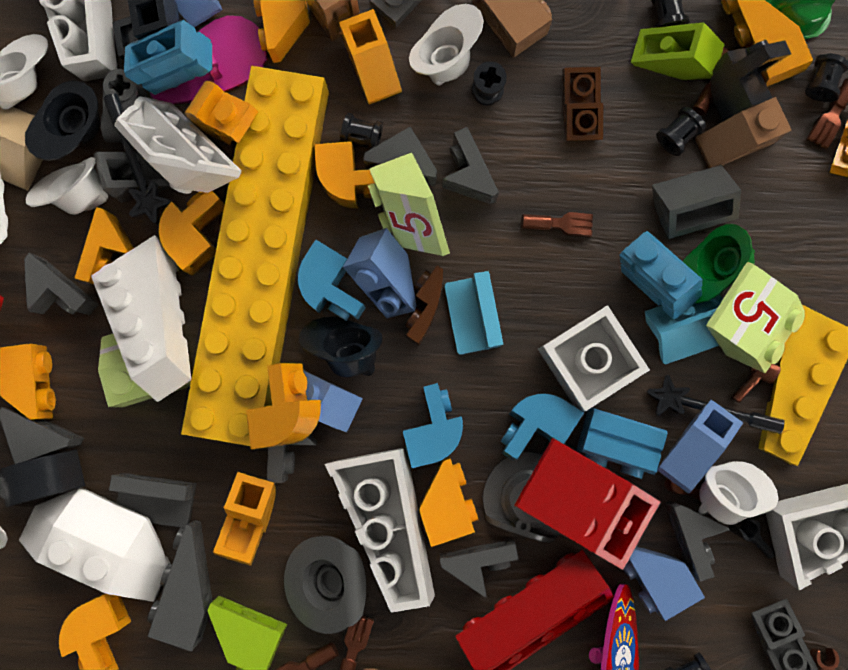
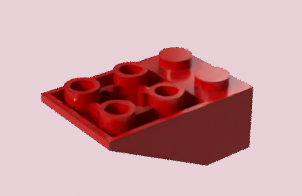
(587, 503)

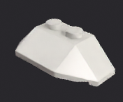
(175, 146)
(97, 544)

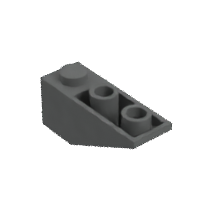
(186, 596)

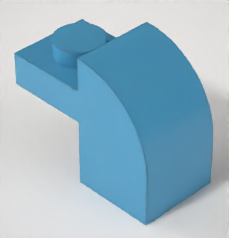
(318, 282)
(541, 414)
(435, 440)

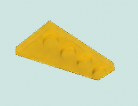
(806, 380)

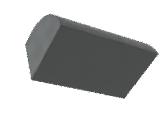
(696, 201)

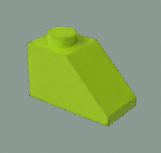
(678, 51)
(245, 635)

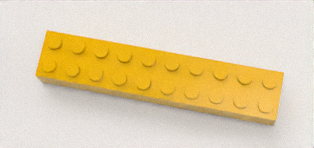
(256, 255)

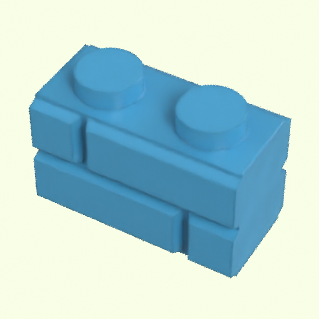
(168, 57)
(661, 275)
(621, 441)

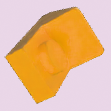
(103, 240)

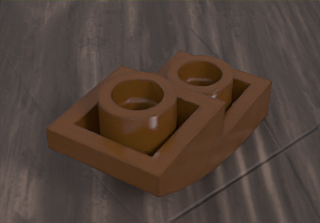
(582, 103)
(429, 293)

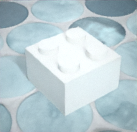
(593, 359)

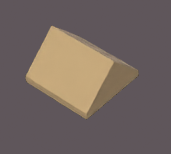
(16, 161)

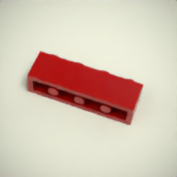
(535, 615)

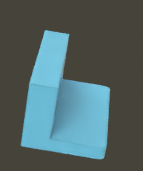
(473, 314)
(685, 334)

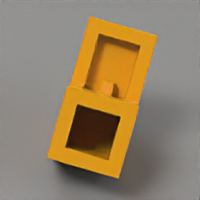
(220, 113)
(338, 173)
(182, 233)
(291, 414)
(247, 518)
(87, 631)

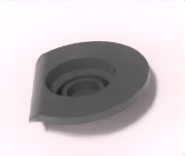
(502, 492)
(325, 584)

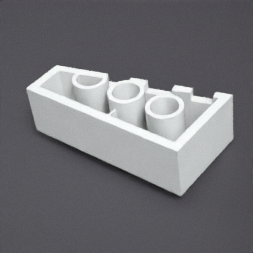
(83, 36)
(146, 317)
(388, 524)
(810, 534)

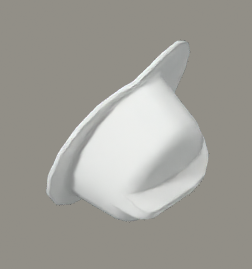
(446, 45)
(18, 69)
(70, 189)
(736, 492)

